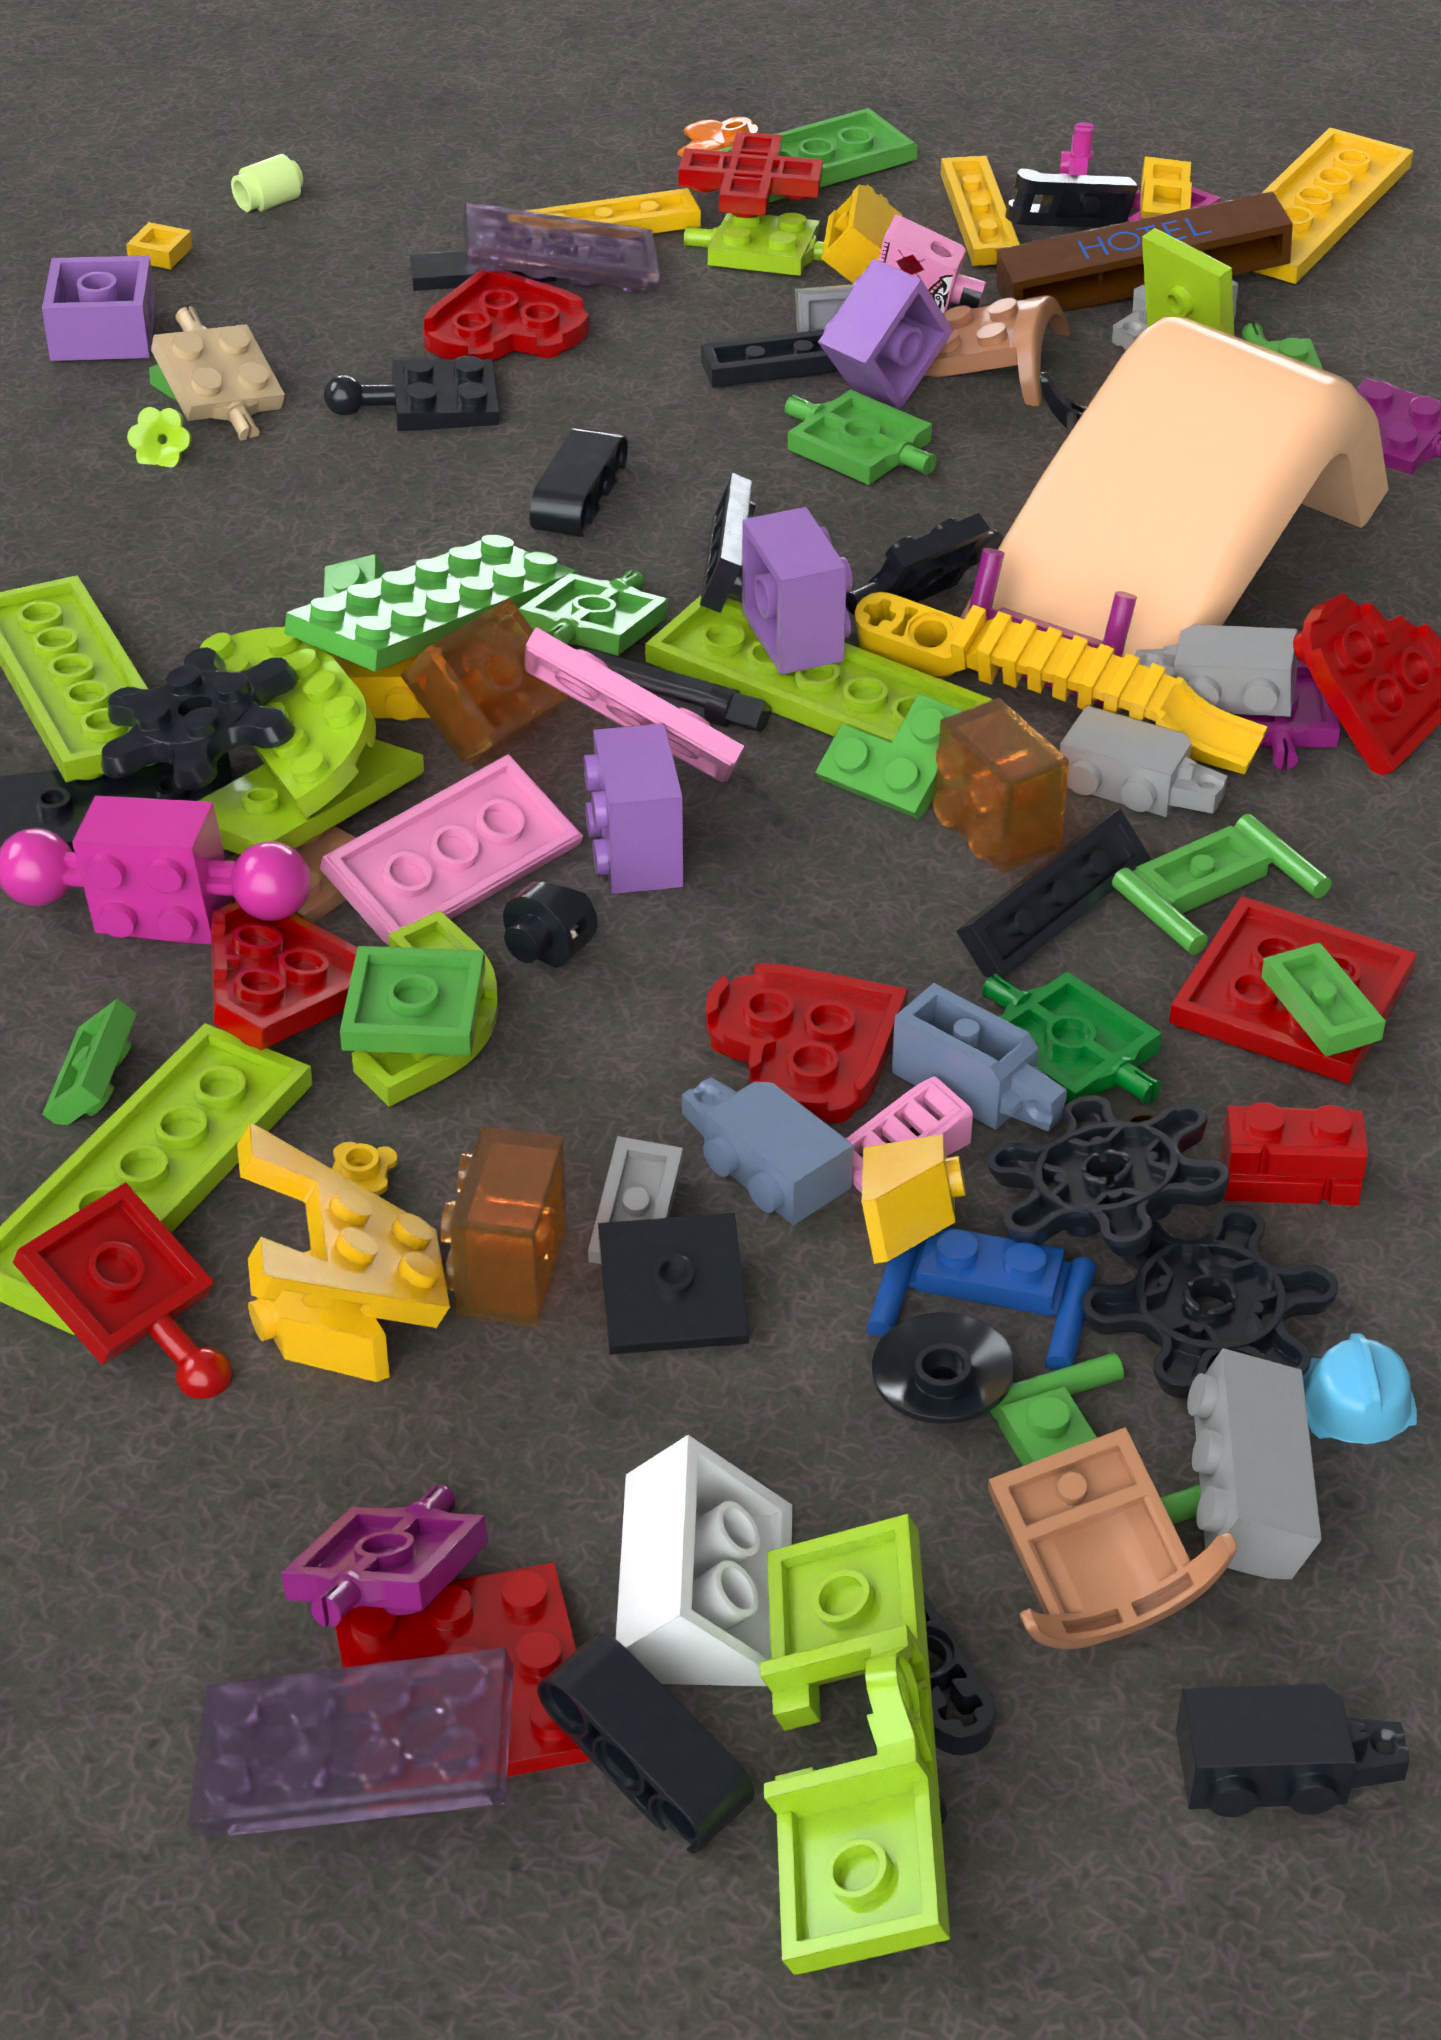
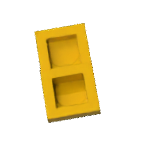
(1164, 186)

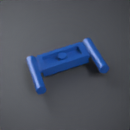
(991, 1273)

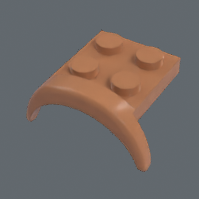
(1001, 337)
(1099, 1544)

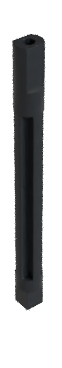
(709, 700)

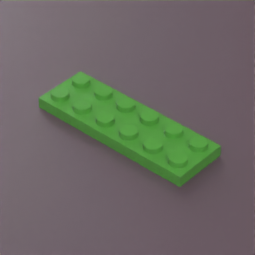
(423, 603)

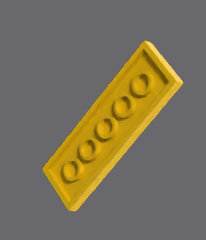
(1331, 191)

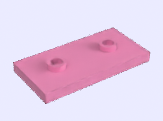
(628, 704)
(451, 849)

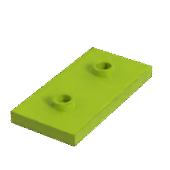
(1186, 283)
(261, 810)

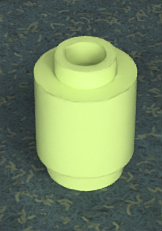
(267, 183)

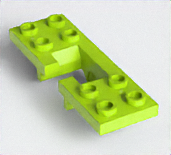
(865, 1834)

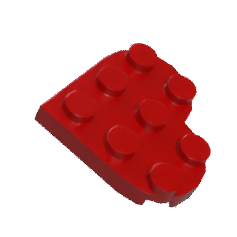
(502, 315)
(1374, 677)
(807, 1033)

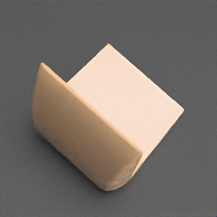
(1186, 484)

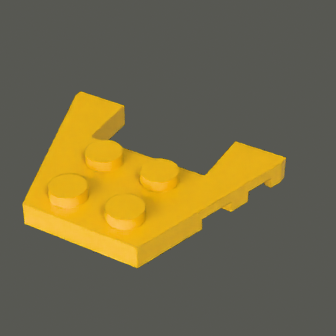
(358, 1241)

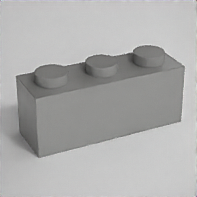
(1255, 1463)

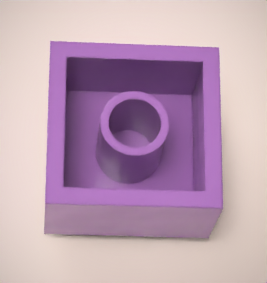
(99, 308)
(886, 334)
(795, 590)
(635, 809)

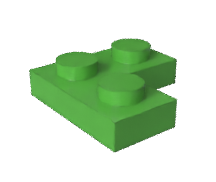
(886, 772)

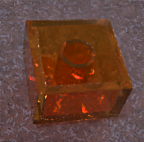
(479, 684)
(1000, 785)
(506, 1225)

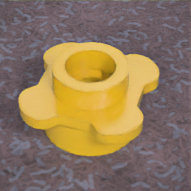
(365, 1164)

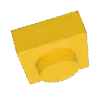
(162, 243)

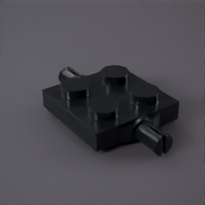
(931, 562)

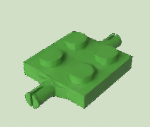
(859, 436)
(597, 612)

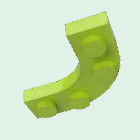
(404, 1074)

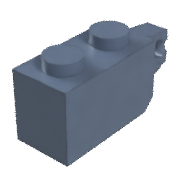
(975, 1057)
(770, 1146)

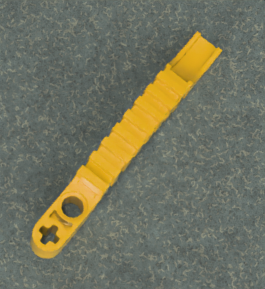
(907, 629)

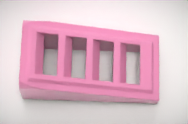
(928, 1109)

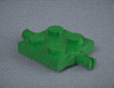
(1081, 1036)

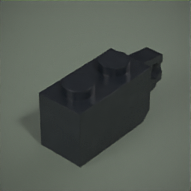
(1281, 1748)

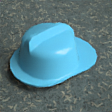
(1359, 1392)

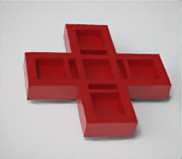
(750, 174)

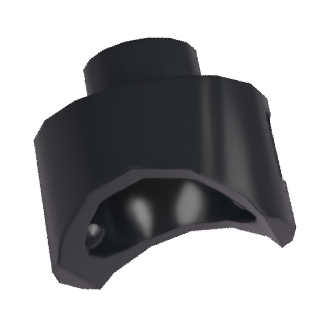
(541, 920)

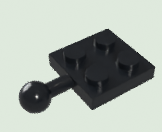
(425, 393)

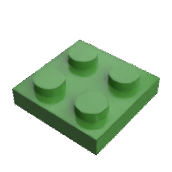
(413, 1000)

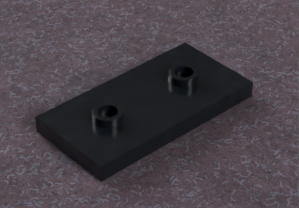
(60, 806)

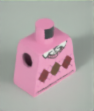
(933, 260)

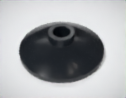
(948, 1347)

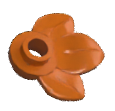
(716, 134)

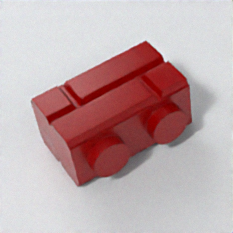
(1294, 1154)

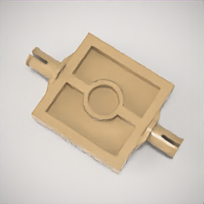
(217, 373)

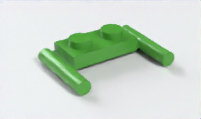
(1209, 870)
(1044, 1419)

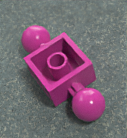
(153, 870)

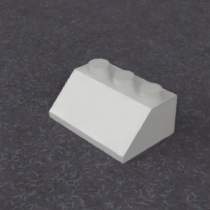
(698, 1567)

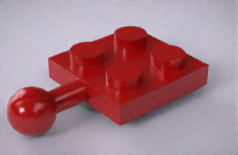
(123, 1278)

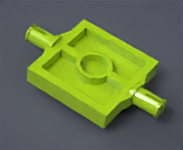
(760, 243)

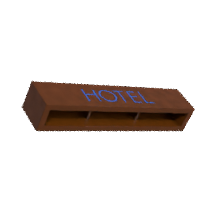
(1108, 260)

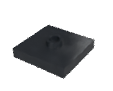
(672, 1283)

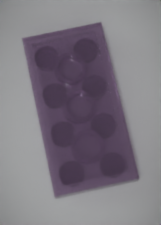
(560, 247)
(353, 1744)

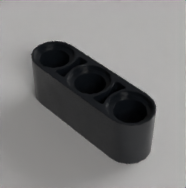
(577, 481)
(645, 1741)

